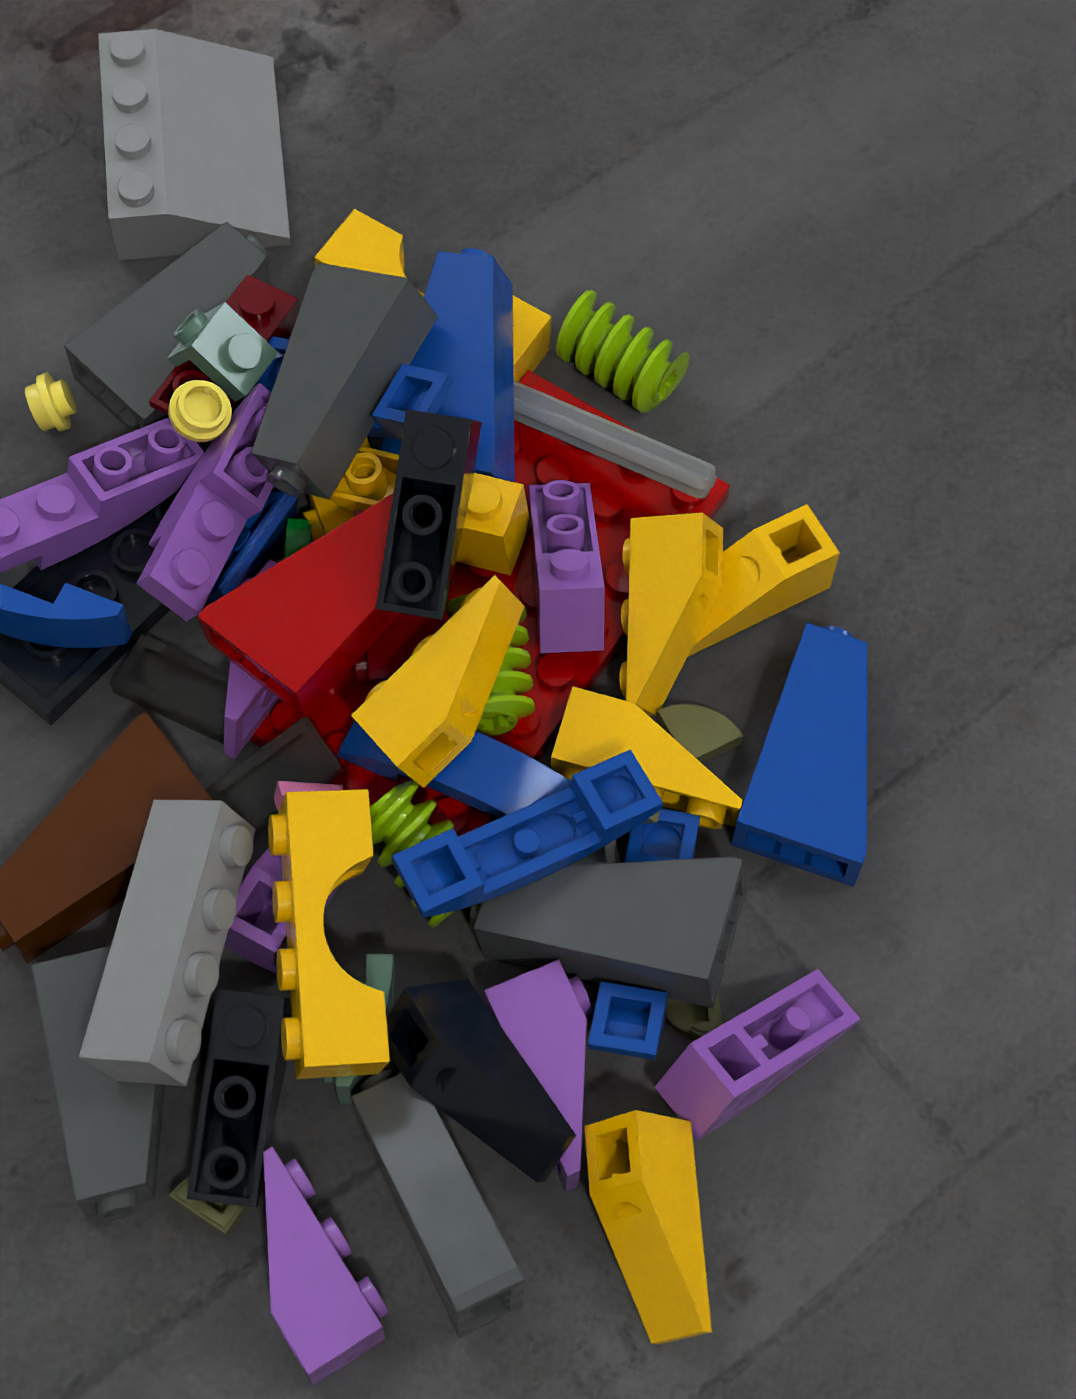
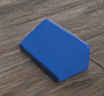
(255, 543)

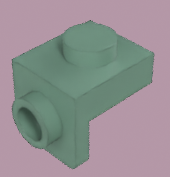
(223, 349)

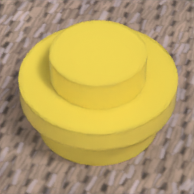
(50, 403)
(199, 411)

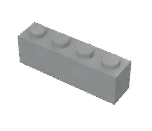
(169, 943)

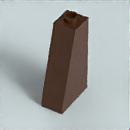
(89, 843)

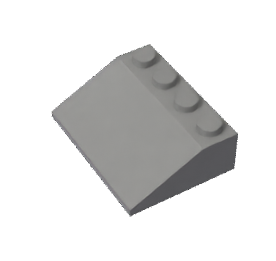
(189, 143)

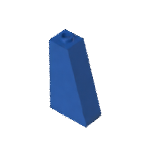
(476, 348)
(812, 771)

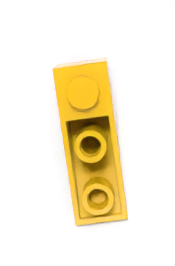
(494, 517)
(770, 573)
(672, 589)
(440, 692)
(605, 726)
(651, 1215)

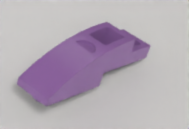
(96, 496)
(209, 513)

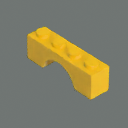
(376, 248)
(335, 1019)

